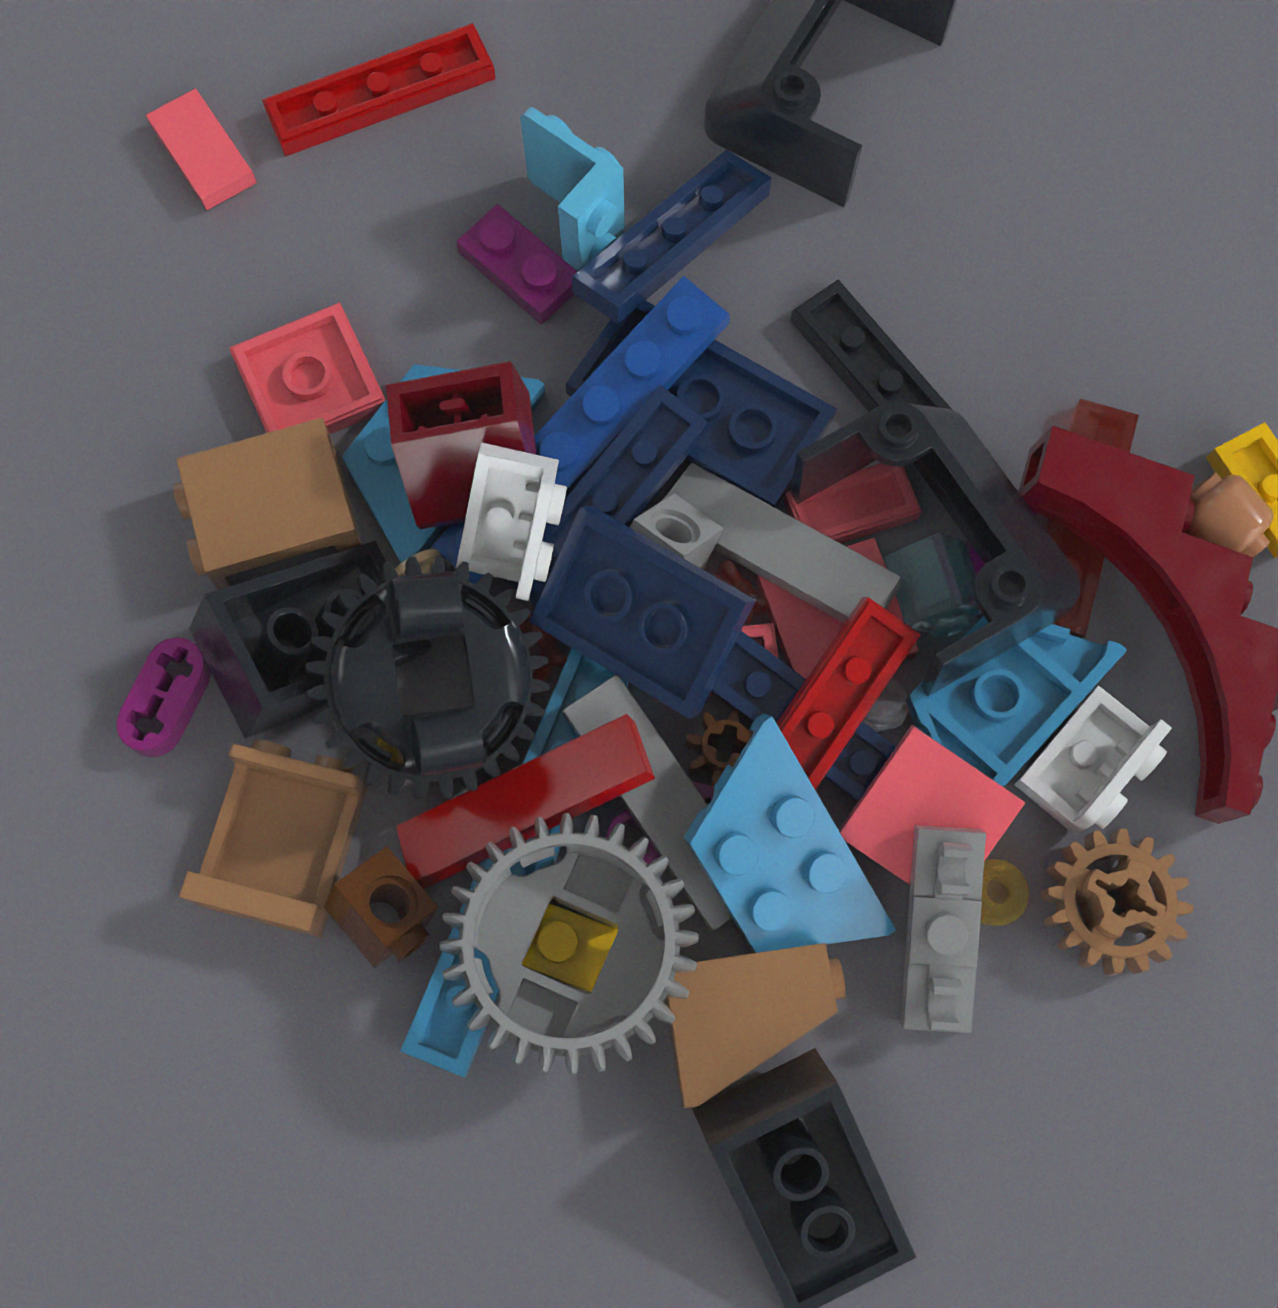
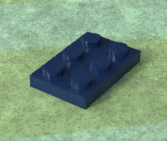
(641, 611)

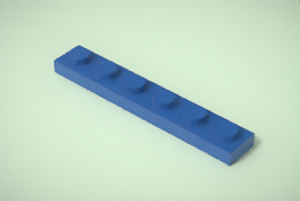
(606, 402)

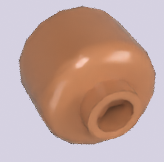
(1230, 514)

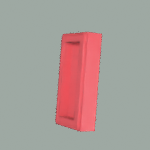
(201, 149)
(859, 504)

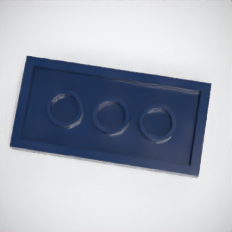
(751, 412)

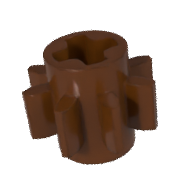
(707, 744)

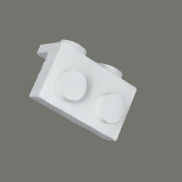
(507, 516)
(1092, 761)

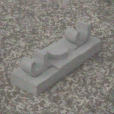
(943, 929)

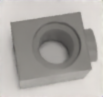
(680, 529)

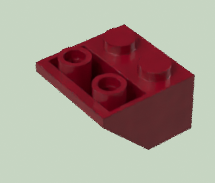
(440, 429)

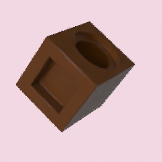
(386, 881)

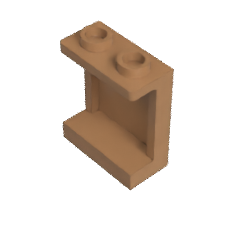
(264, 501)
(278, 839)

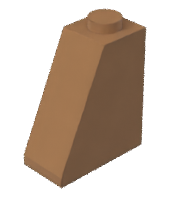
(747, 1012)

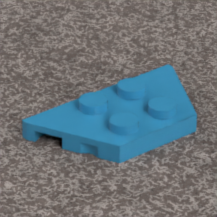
(379, 480)
(1013, 701)
(780, 854)

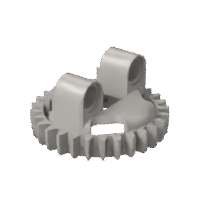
(595, 880)

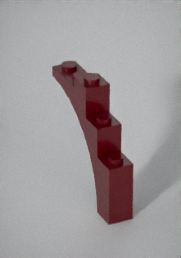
(1195, 588)

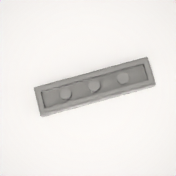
(785, 548)
(659, 807)

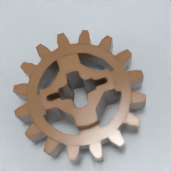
(1132, 880)

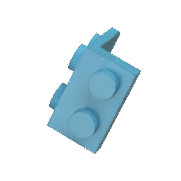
(581, 179)

